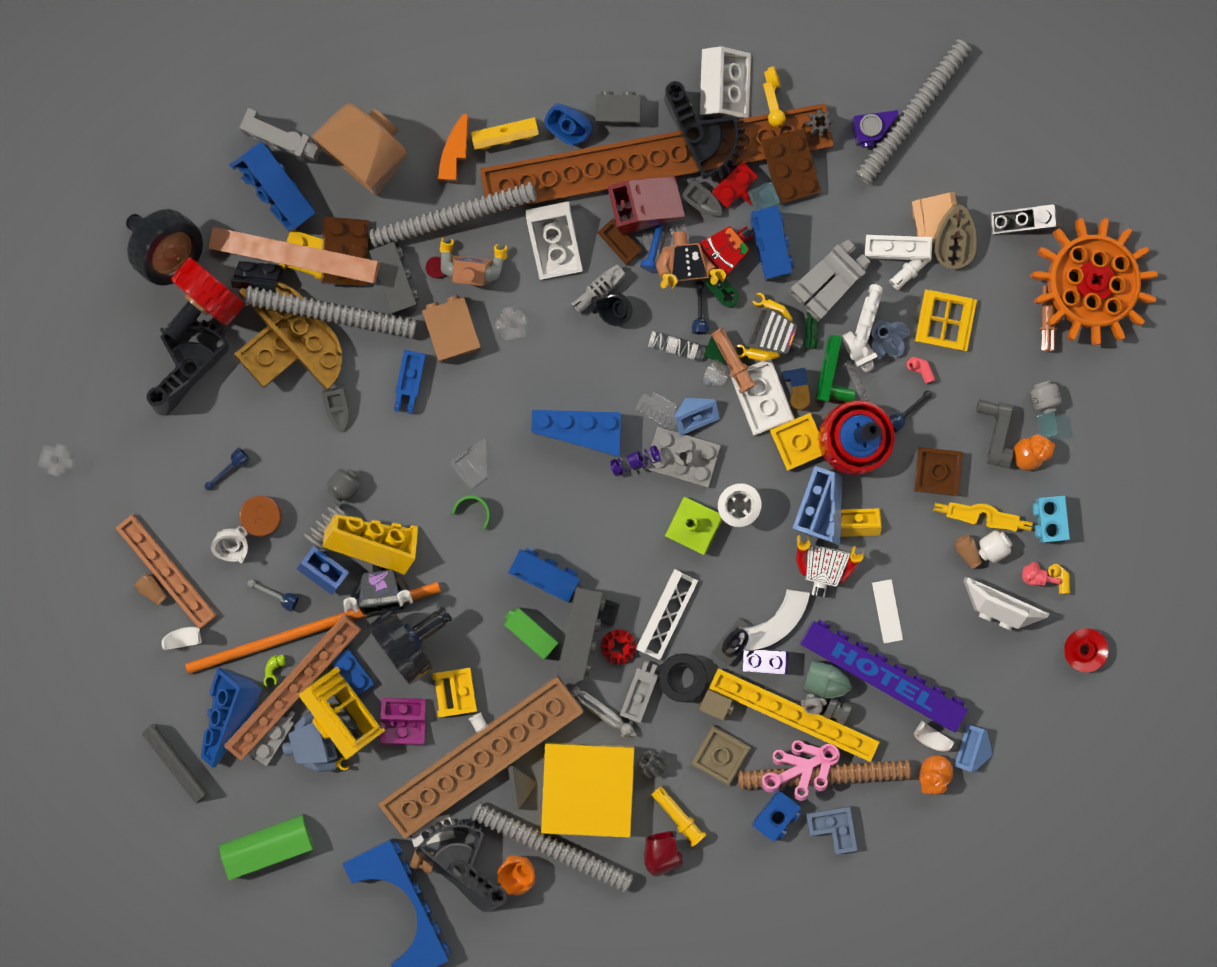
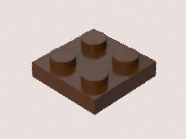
(938, 471)

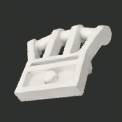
(867, 316)

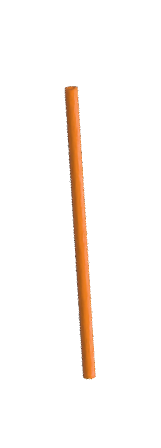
(293, 634)

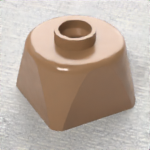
(362, 145)

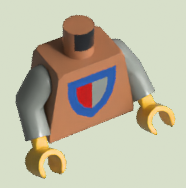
(471, 269)

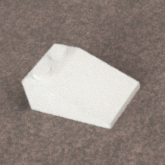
(554, 240)

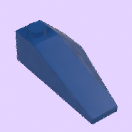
(231, 707)

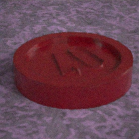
(433, 267)

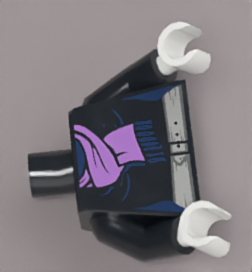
(379, 592)

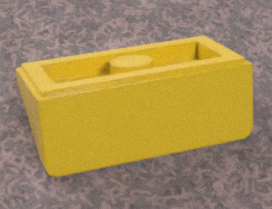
(860, 522)

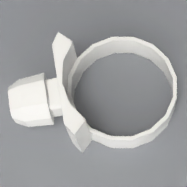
(862, 356)

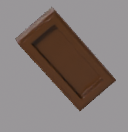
(620, 244)

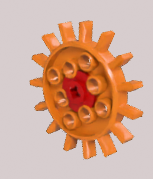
(1102, 292)

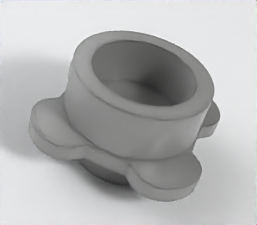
(813, 704)

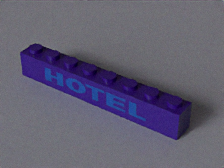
(884, 676)

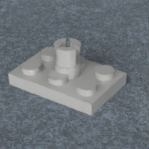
(684, 457)

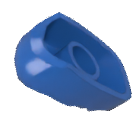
(568, 124)

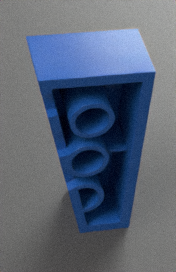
(273, 185)
(581, 428)

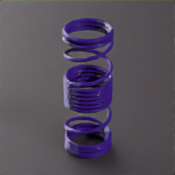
(635, 461)

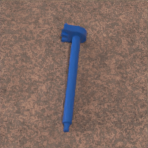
(649, 264)

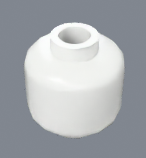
(995, 546)

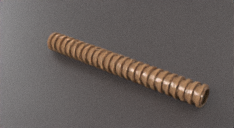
(835, 774)

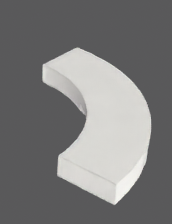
(780, 624)

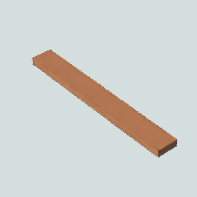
(294, 255)
(296, 682)

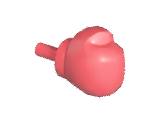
(1034, 575)

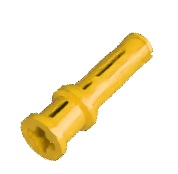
(685, 824)

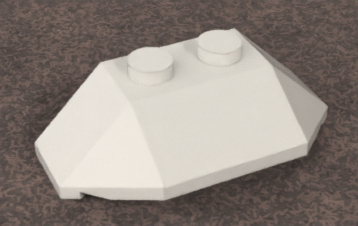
(1001, 607)

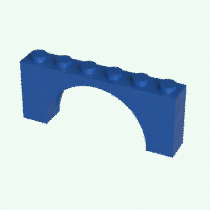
(386, 864)

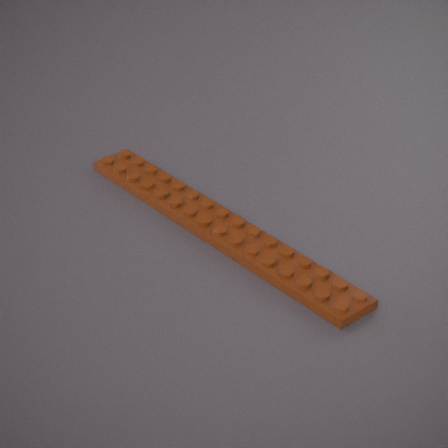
(641, 158)

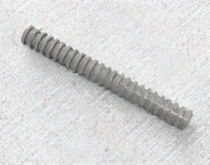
(914, 111)
(453, 215)
(330, 312)
(552, 847)

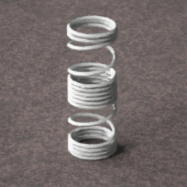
(673, 344)

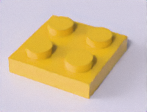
(797, 441)

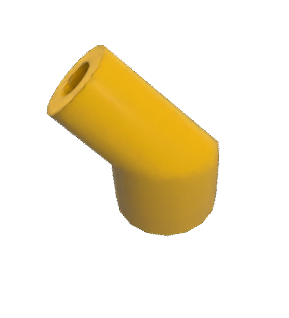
(1058, 572)

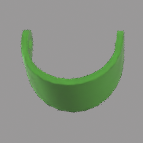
(477, 498)

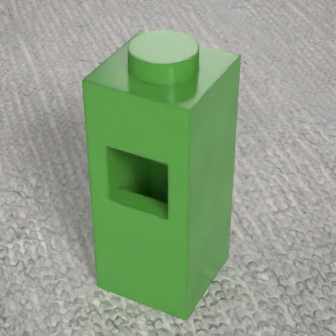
(530, 632)

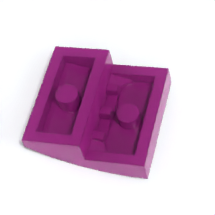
(403, 721)

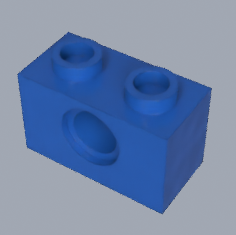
(764, 822)

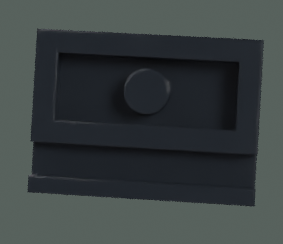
(257, 275)

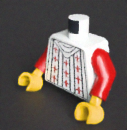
(825, 565)

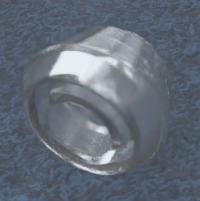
(715, 374)

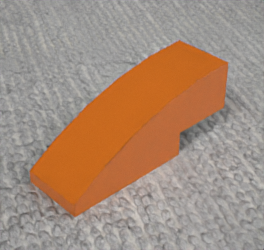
(454, 151)

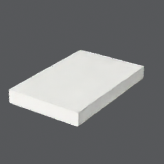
(766, 402)

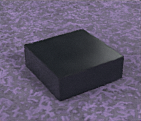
(609, 612)

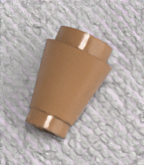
(967, 549)
(150, 589)

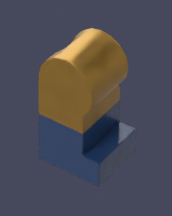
(799, 388)

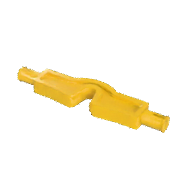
(993, 518)

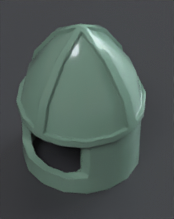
(826, 681)

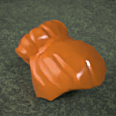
(1032, 452)
(935, 774)

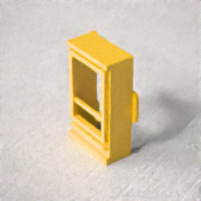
(326, 718)

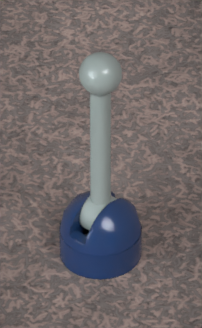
(287, 600)

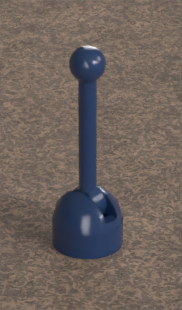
(238, 458)

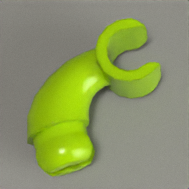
(273, 663)

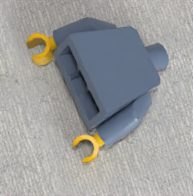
(311, 747)

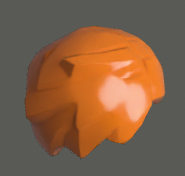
(516, 875)

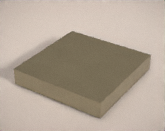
(720, 755)

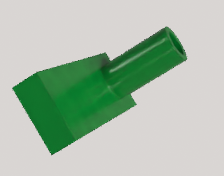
(825, 388)

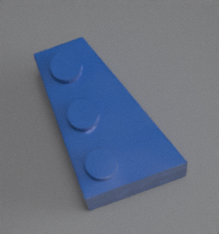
(771, 242)
(544, 574)

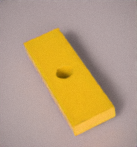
(504, 133)

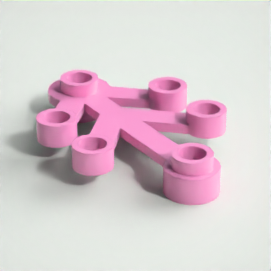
(802, 766)

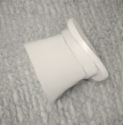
(739, 505)

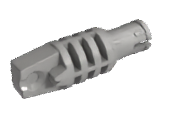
(600, 287)

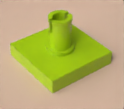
(694, 526)

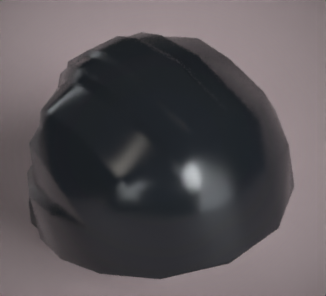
(613, 308)

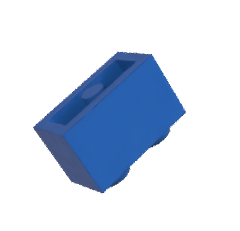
(322, 570)

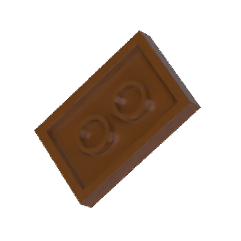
(791, 165)
(348, 238)

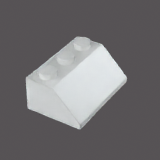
(725, 83)

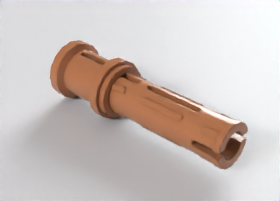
(737, 368)

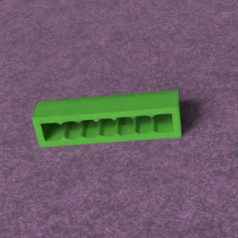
(266, 847)

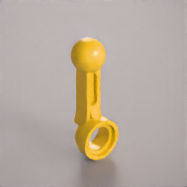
(776, 116)

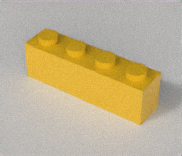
(373, 542)

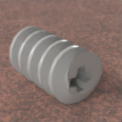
(318, 534)

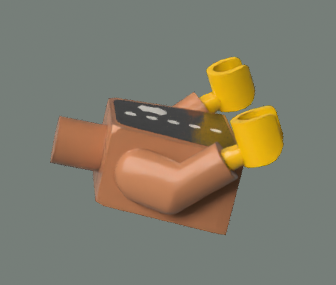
(685, 263)

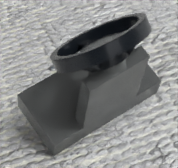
(726, 647)

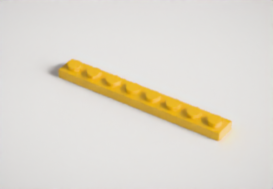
(794, 715)

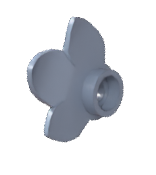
(891, 341)

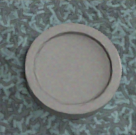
(870, 125)

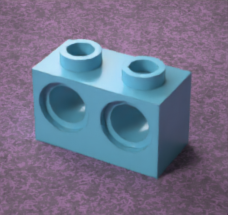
(1057, 518)

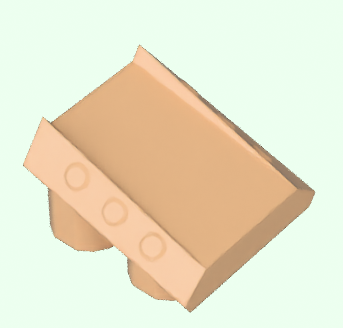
(930, 211)

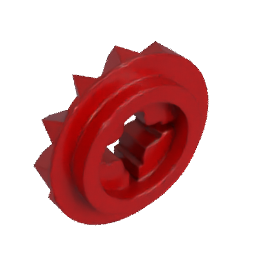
(620, 636)

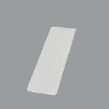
(887, 611)

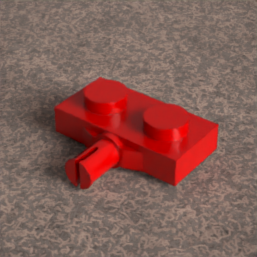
(735, 184)

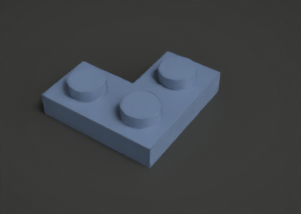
(838, 823)

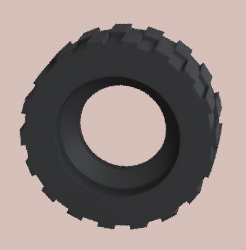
(665, 677)

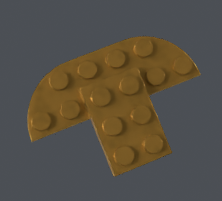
(288, 340)

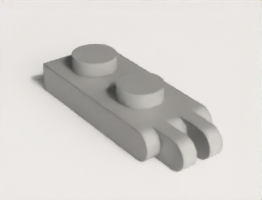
(639, 693)
(270, 743)

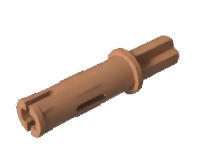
(1048, 332)

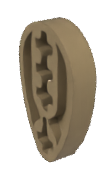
(943, 240)

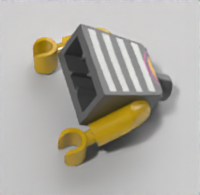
(772, 332)

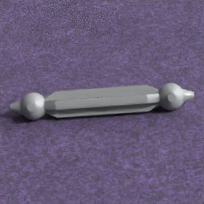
(601, 710)

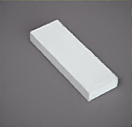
(898, 247)

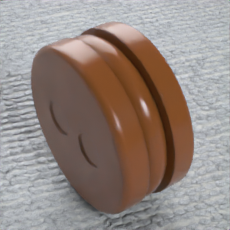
(260, 516)

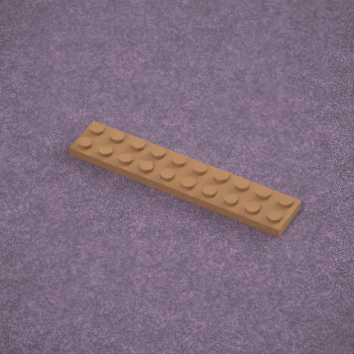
(481, 757)

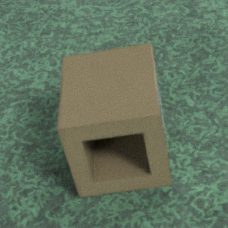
(716, 705)

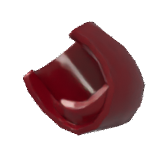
(661, 854)

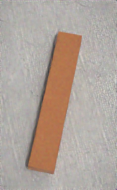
(166, 571)

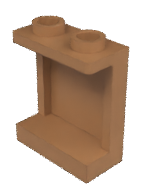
(451, 328)

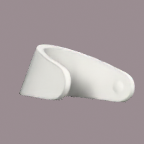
(181, 638)
(932, 738)

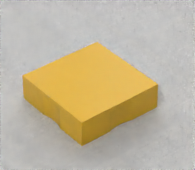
(587, 789)

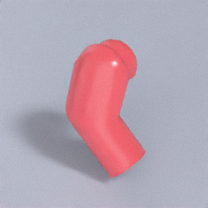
(921, 366)

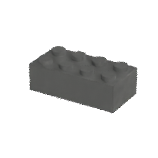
(579, 633)

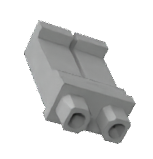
(288, 142)
(837, 264)

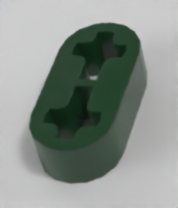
(716, 292)

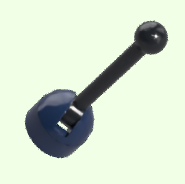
(700, 325)
(898, 420)

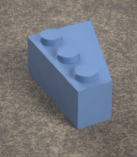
(821, 507)

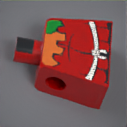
(727, 248)

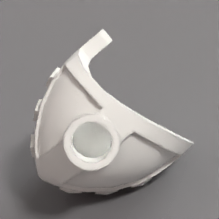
(232, 542)

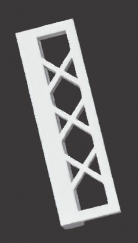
(659, 610)

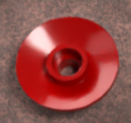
(1096, 653)

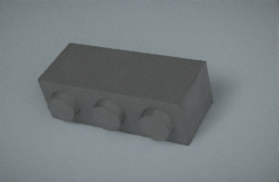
(395, 278)

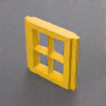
(965, 323)

